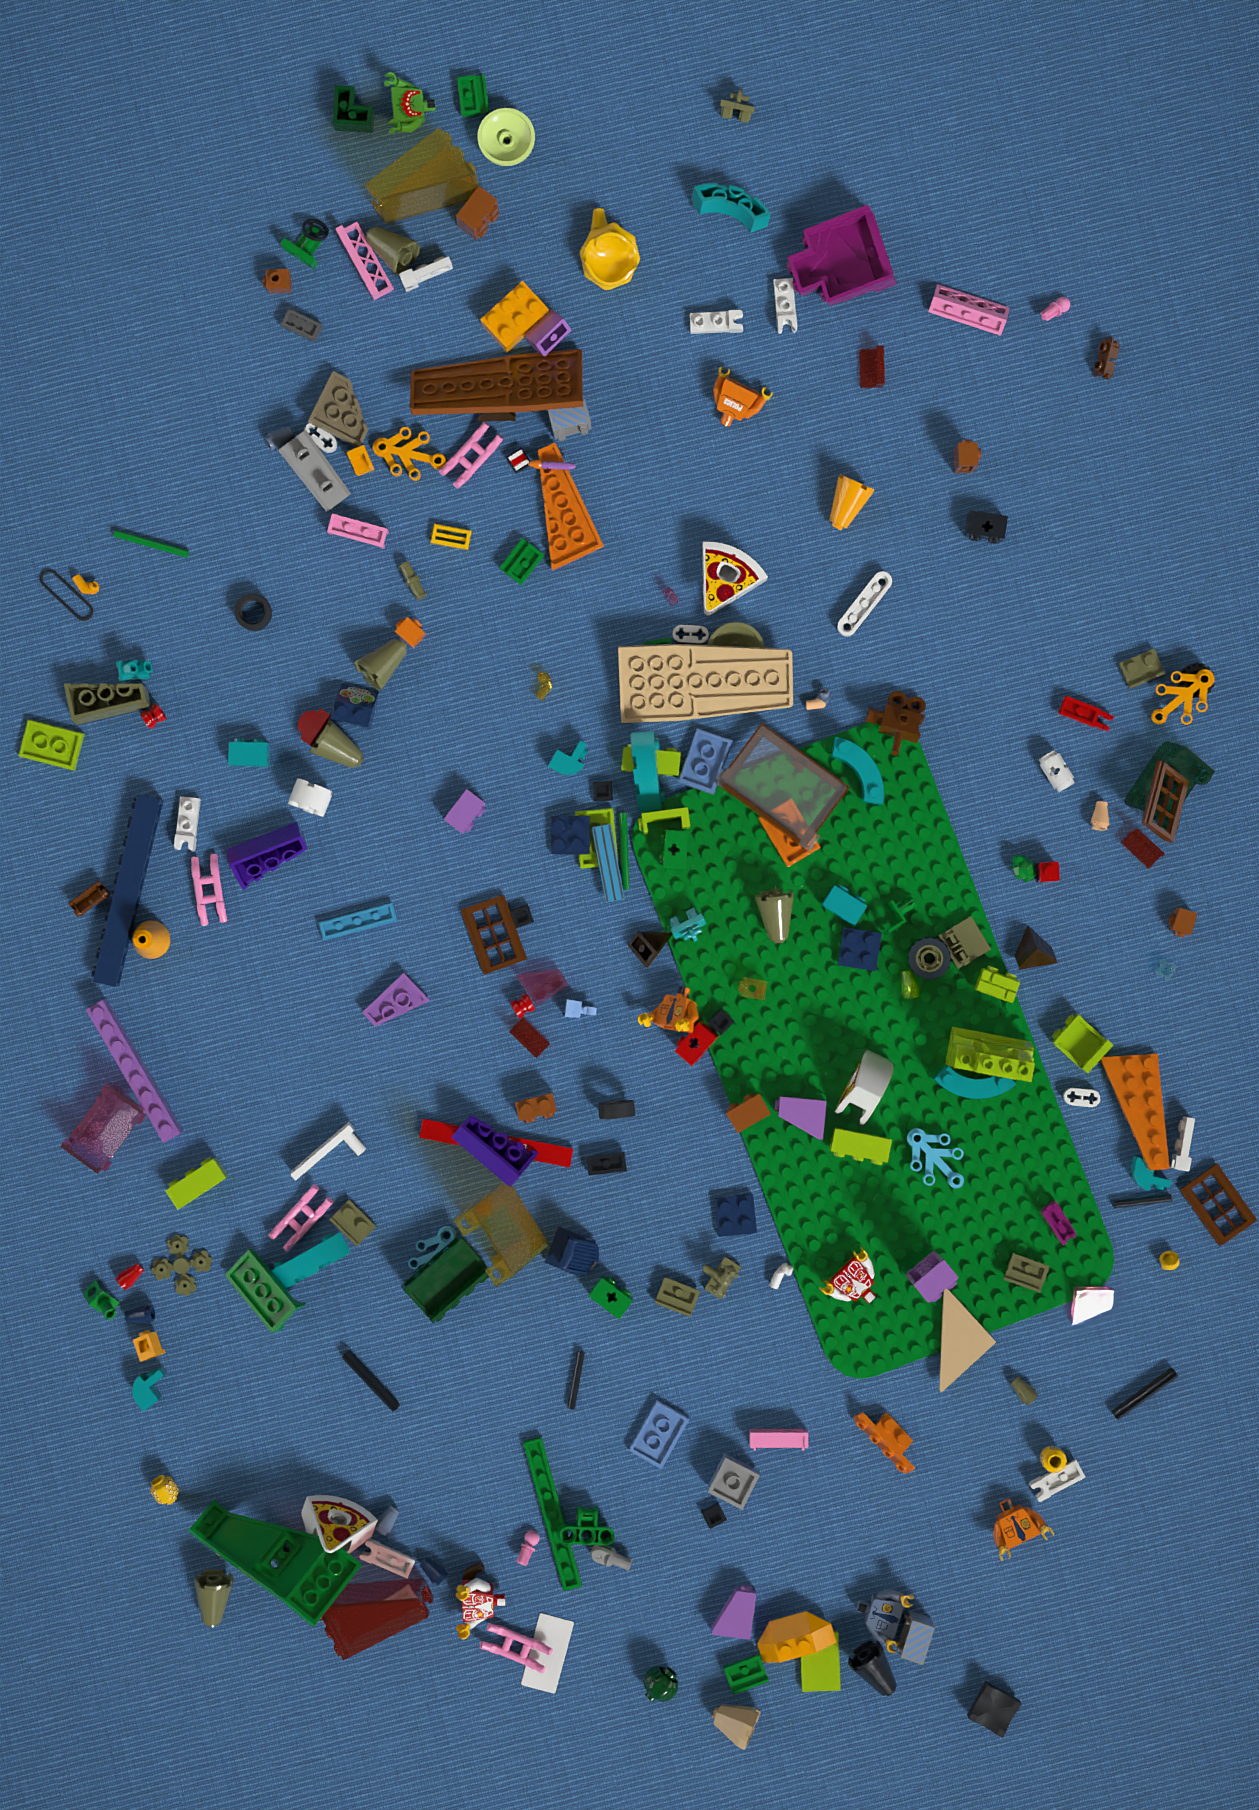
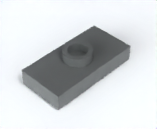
(301, 325)

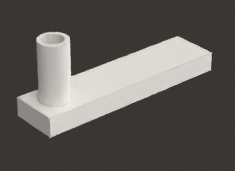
(345, 1134)

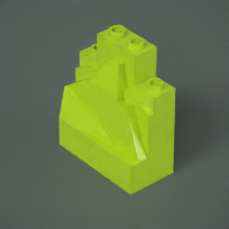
(990, 1054)

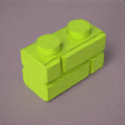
(997, 985)

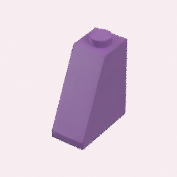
(803, 1113)
(737, 1614)

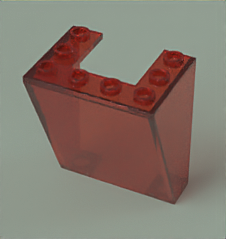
(374, 1612)

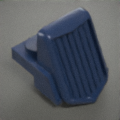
(573, 1252)

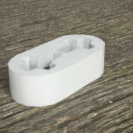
(318, 440)
(690, 629)
(1082, 1092)

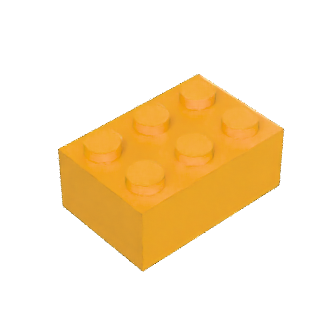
(514, 316)

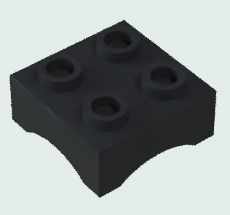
(994, 1709)

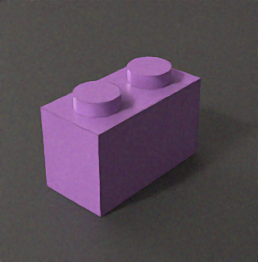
(547, 332)
(465, 811)

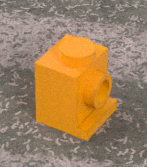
(148, 1345)

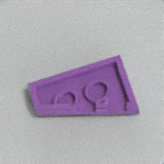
(395, 1000)

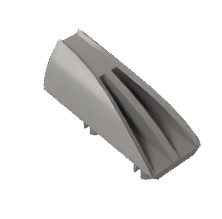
(314, 470)

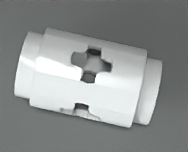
(1063, 778)

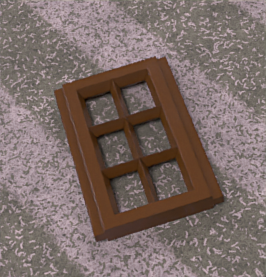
(1151, 805)
(480, 948)
(1233, 1195)

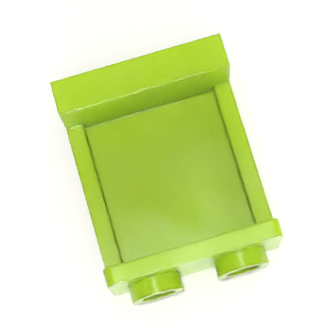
(681, 813)
(1081, 1043)

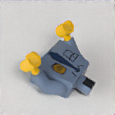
(884, 1615)

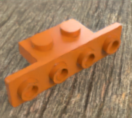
(888, 1437)

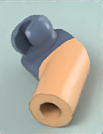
(821, 700)

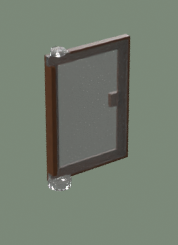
(783, 786)

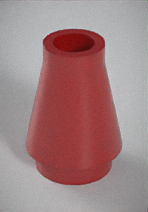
(129, 1276)

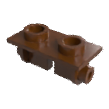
(1107, 350)
(88, 898)

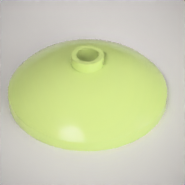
(502, 125)

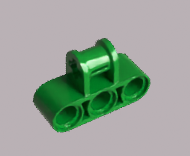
(586, 1520)

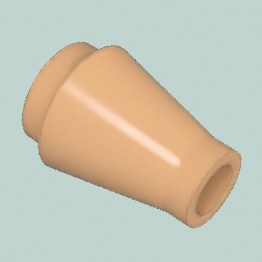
(1100, 817)

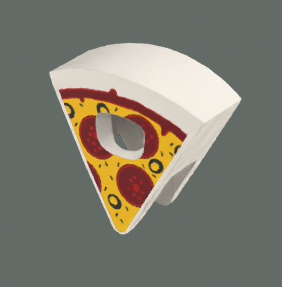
(727, 575)
(867, 1084)
(337, 1522)

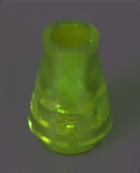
(909, 985)

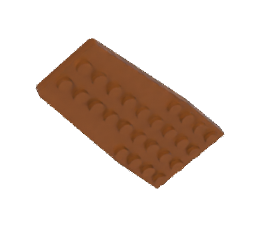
(500, 384)

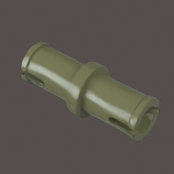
(412, 581)

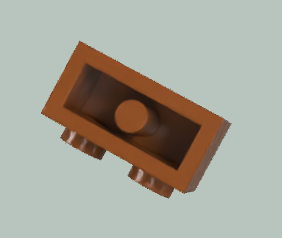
(966, 456)
(536, 1106)
(747, 1112)

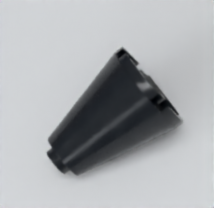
(873, 1667)

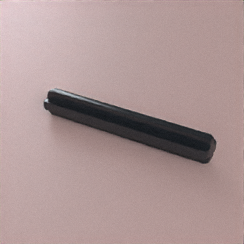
(371, 1381)
(1145, 1393)

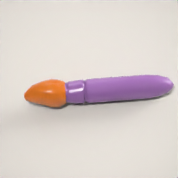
(551, 465)

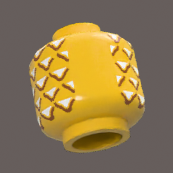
(1053, 1459)
(164, 1489)

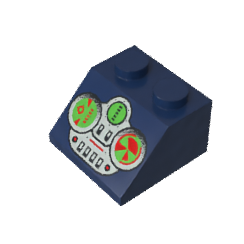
(355, 706)

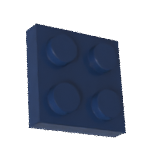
(570, 835)
(859, 949)
(735, 1215)

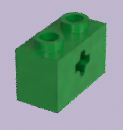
(679, 860)
(615, 1306)

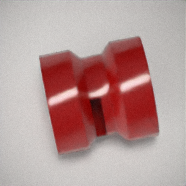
(150, 719)
(523, 1005)

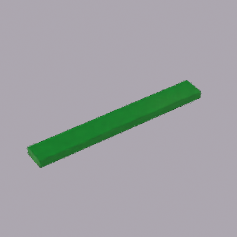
(552, 1512)

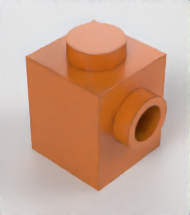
(410, 631)

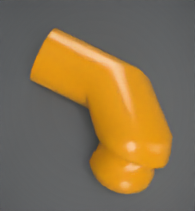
(85, 587)

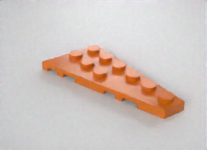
(567, 519)
(1140, 1097)

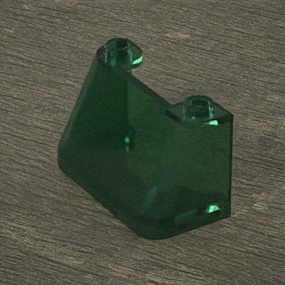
(1182, 761)

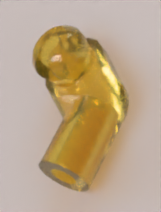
(545, 684)

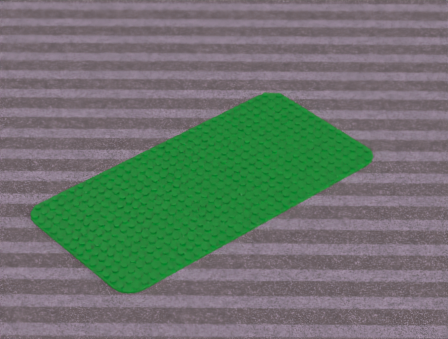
(821, 1024)

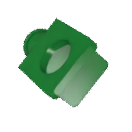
(899, 911)
(101, 1300)

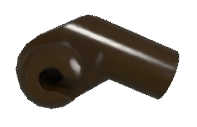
(471, 1571)

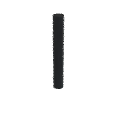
(1142, 1201)
(576, 1380)

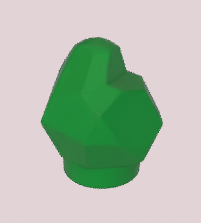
(1023, 868)

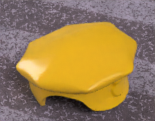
(609, 256)

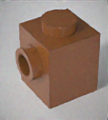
(278, 281)
(1182, 922)

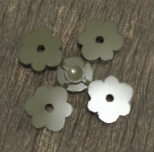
(181, 1265)

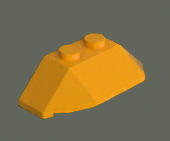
(795, 1637)

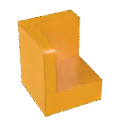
(360, 460)

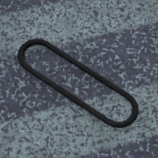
(64, 604)

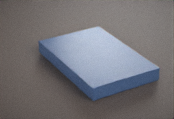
(705, 761)
(658, 1434)

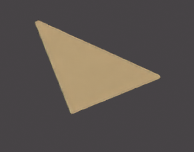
(961, 1340)

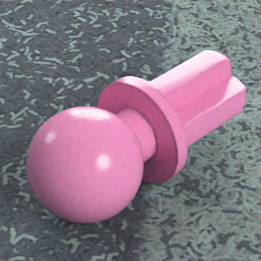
(1055, 308)
(531, 1538)

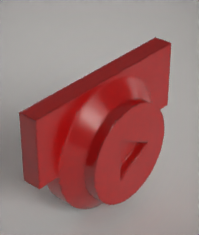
(311, 725)

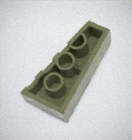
(104, 700)

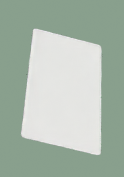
(555, 1634)

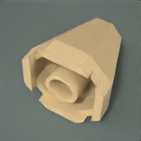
(736, 1722)

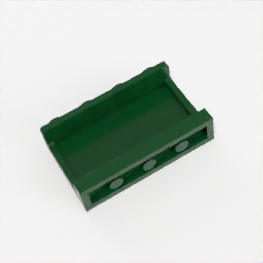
(446, 1279)

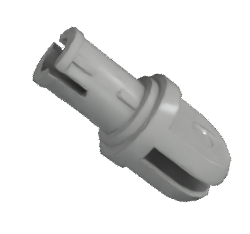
(607, 1556)

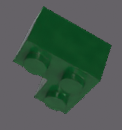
(348, 115)

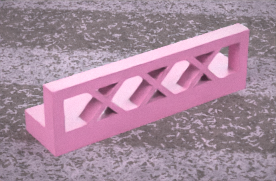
(357, 260)
(968, 311)

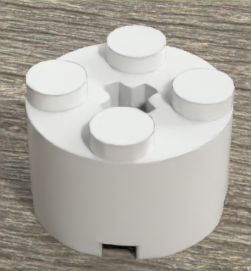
(310, 797)

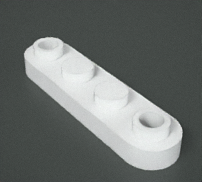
(864, 604)

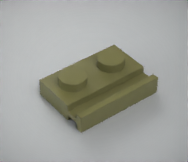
(1141, 668)
(353, 1222)
(1026, 1272)
(677, 1296)

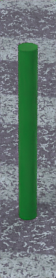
(151, 543)
(624, 851)

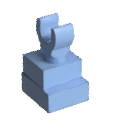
(575, 1009)

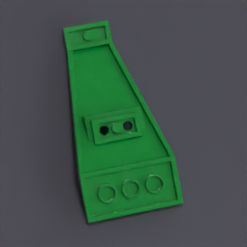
(304, 1577)

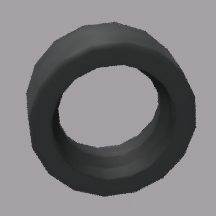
(253, 626)
(616, 1109)

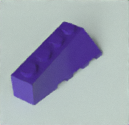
(265, 853)
(494, 1149)

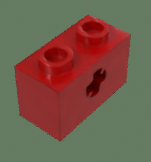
(706, 1038)

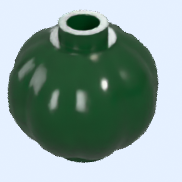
(660, 1684)

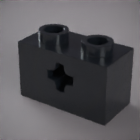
(995, 522)

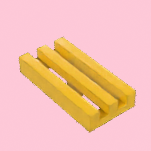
(452, 537)

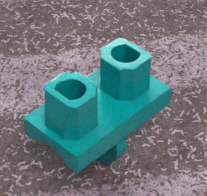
(134, 670)
(688, 928)

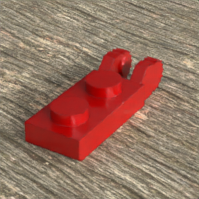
(1083, 713)

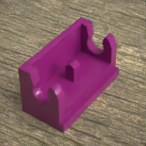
(1058, 1222)

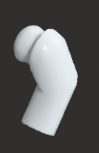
(779, 1273)

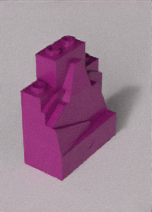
(842, 258)

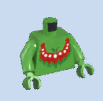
(407, 104)

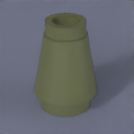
(1024, 1391)

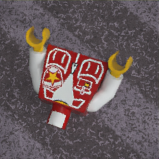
(852, 1280)
(477, 1603)

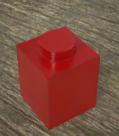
(1047, 872)

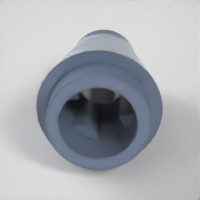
(278, 438)
(387, 1520)

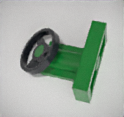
(307, 243)

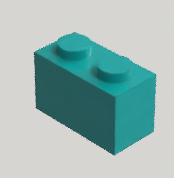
(249, 753)
(844, 905)

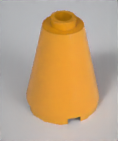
(848, 501)
(151, 939)

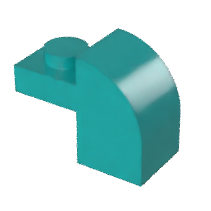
(569, 765)
(1144, 1177)
(143, 1390)

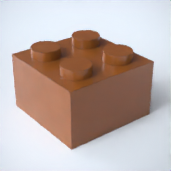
(478, 213)

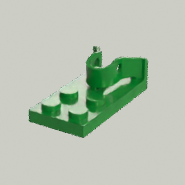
(262, 1291)

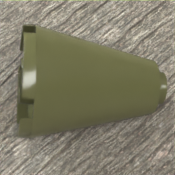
(393, 248)
(381, 663)
(337, 747)
(776, 912)
(212, 1594)

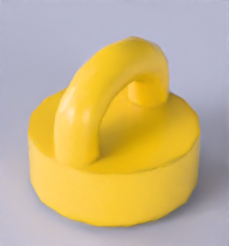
(1169, 1260)

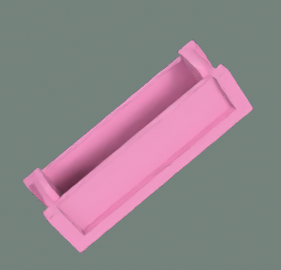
(357, 530)
(778, 1438)

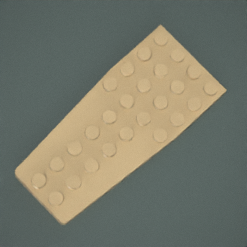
(701, 681)

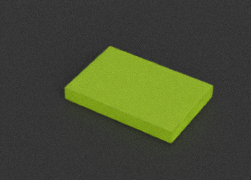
(51, 745)
(597, 818)
(822, 1669)

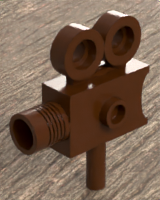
(897, 721)

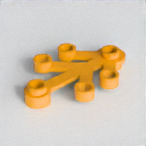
(406, 452)
(1185, 694)

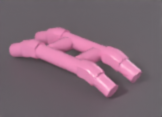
(471, 467)
(199, 881)
(301, 1230)
(522, 1657)

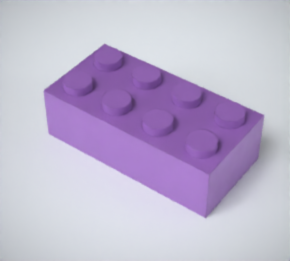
(932, 1277)

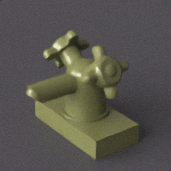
(721, 1277)

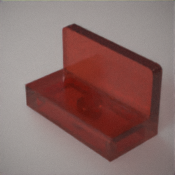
(872, 367)
(1142, 848)
(529, 1037)

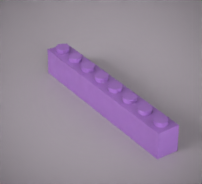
(134, 1070)

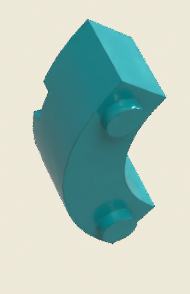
(732, 202)
(864, 768)
(646, 774)
(972, 1087)
(307, 1263)

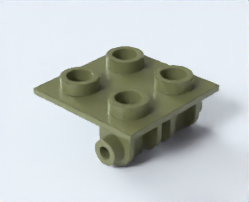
(964, 942)

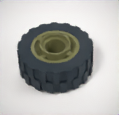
(934, 946)

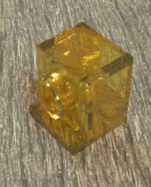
(760, 986)

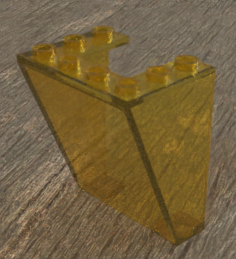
(423, 180)
(507, 1227)

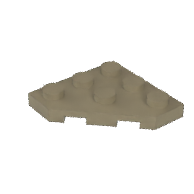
(340, 411)

